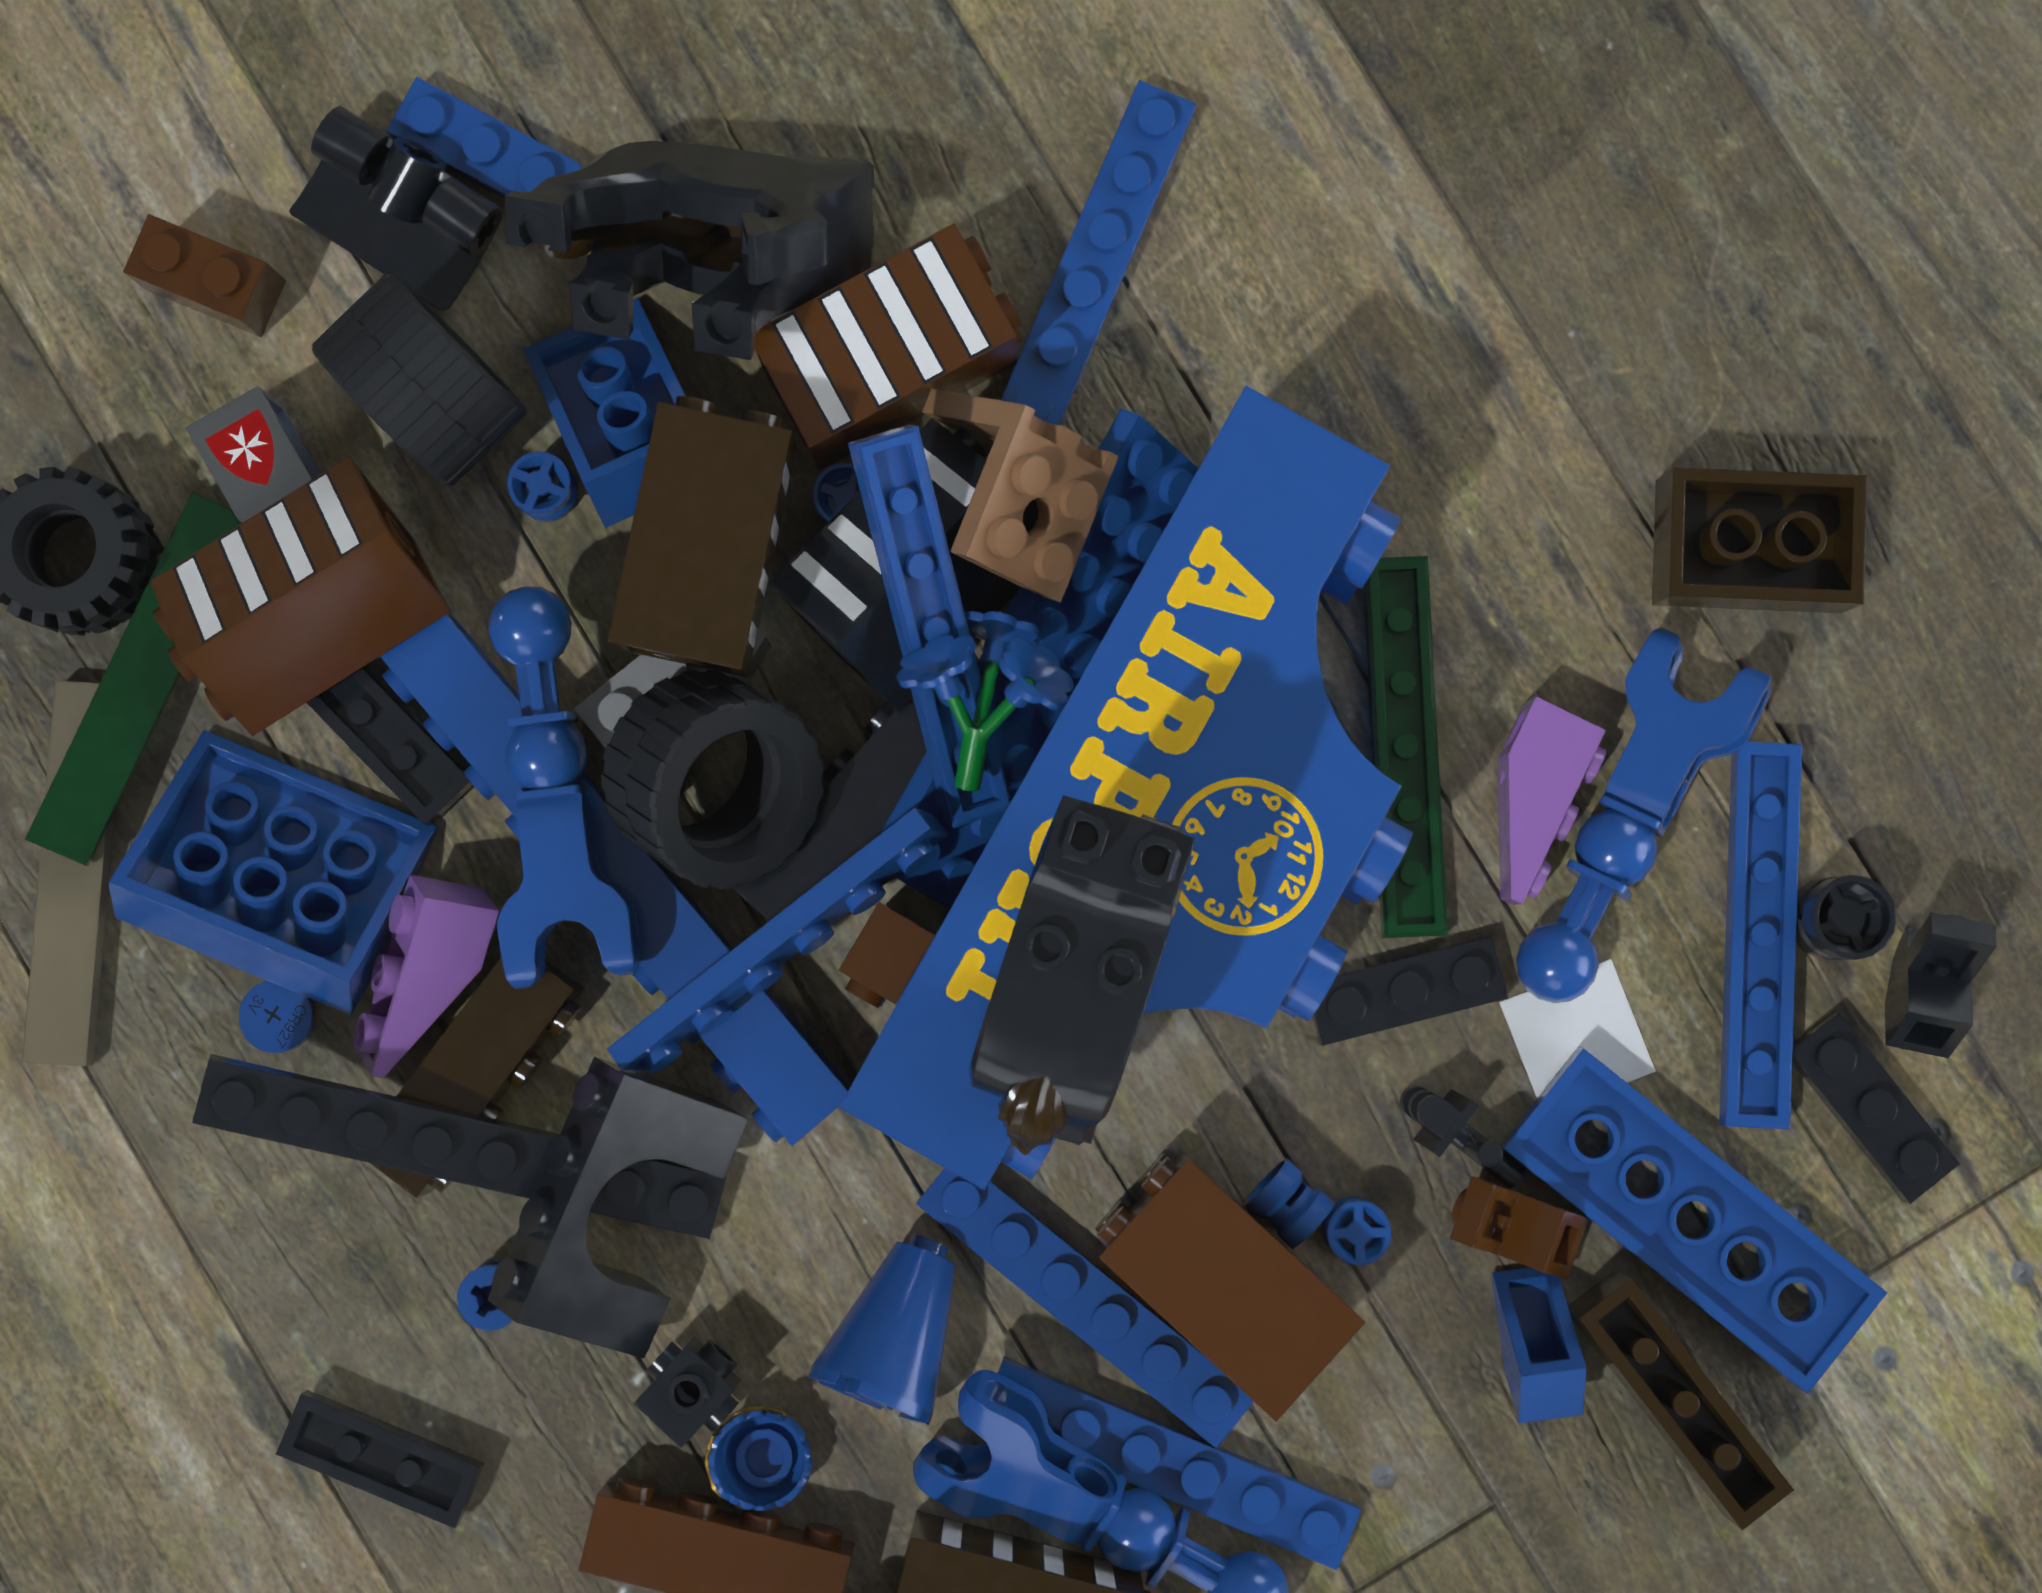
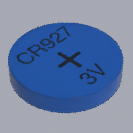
(276, 1018)

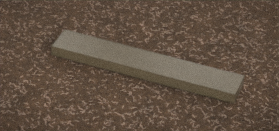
(67, 922)

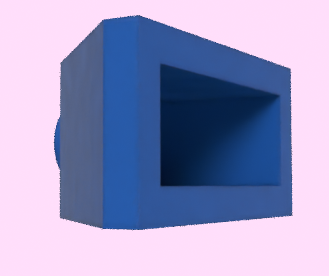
(1538, 1345)

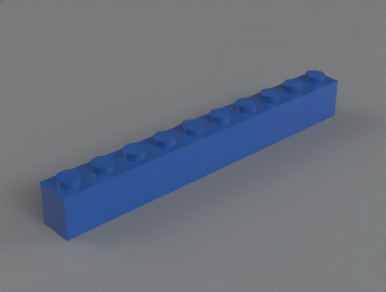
(760, 1041)

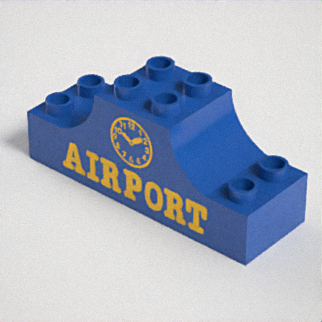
(1204, 719)

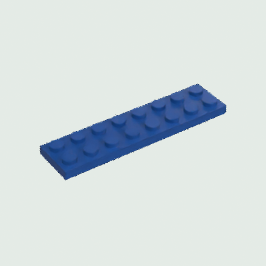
(1126, 527)

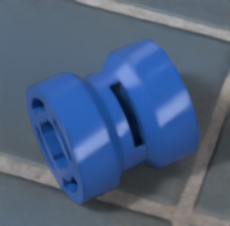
(834, 489)
(1289, 1203)

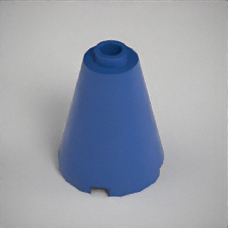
(894, 1333)

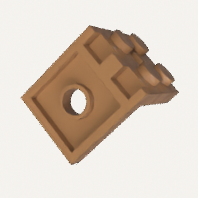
(1024, 465)

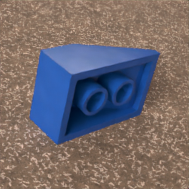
(606, 405)

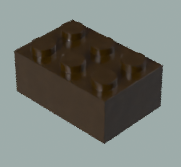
(1759, 540)

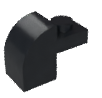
(1931, 983)

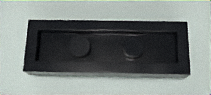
(392, 745)
(1410, 990)
(1871, 1108)
(380, 1458)

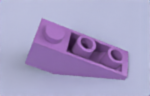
(1536, 783)
(431, 957)

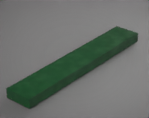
(122, 708)
(1407, 740)

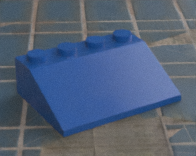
(271, 871)

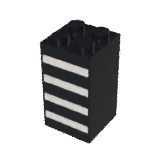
(839, 582)

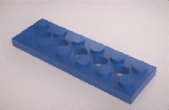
(1736, 1209)

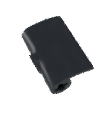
(396, 207)

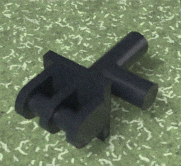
(1445, 1124)

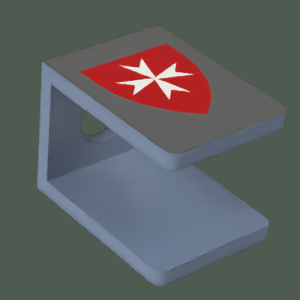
(253, 452)

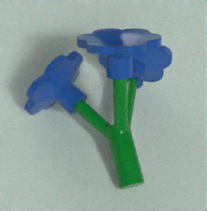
(1008, 647)

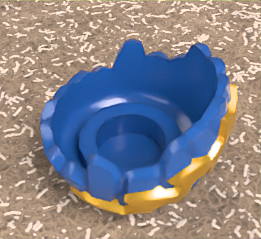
(758, 1459)

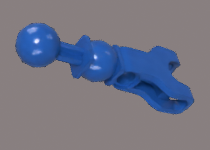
(1638, 804)
(553, 811)
(1070, 1493)

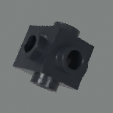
(677, 1408)

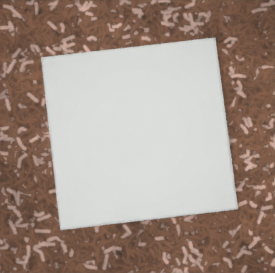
(1594, 1021)

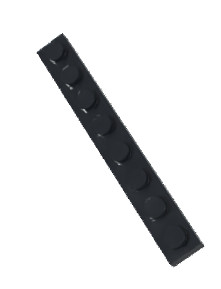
(437, 1142)

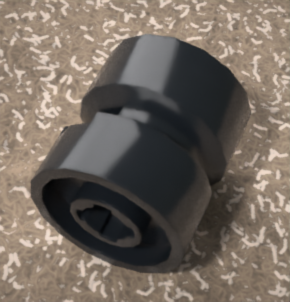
(1844, 918)

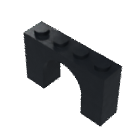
(612, 1124)

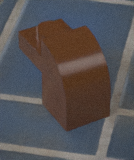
(1517, 1227)

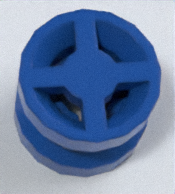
(531, 479)
(1368, 1241)
(472, 1302)

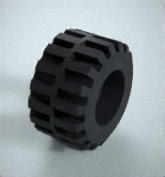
(119, 560)

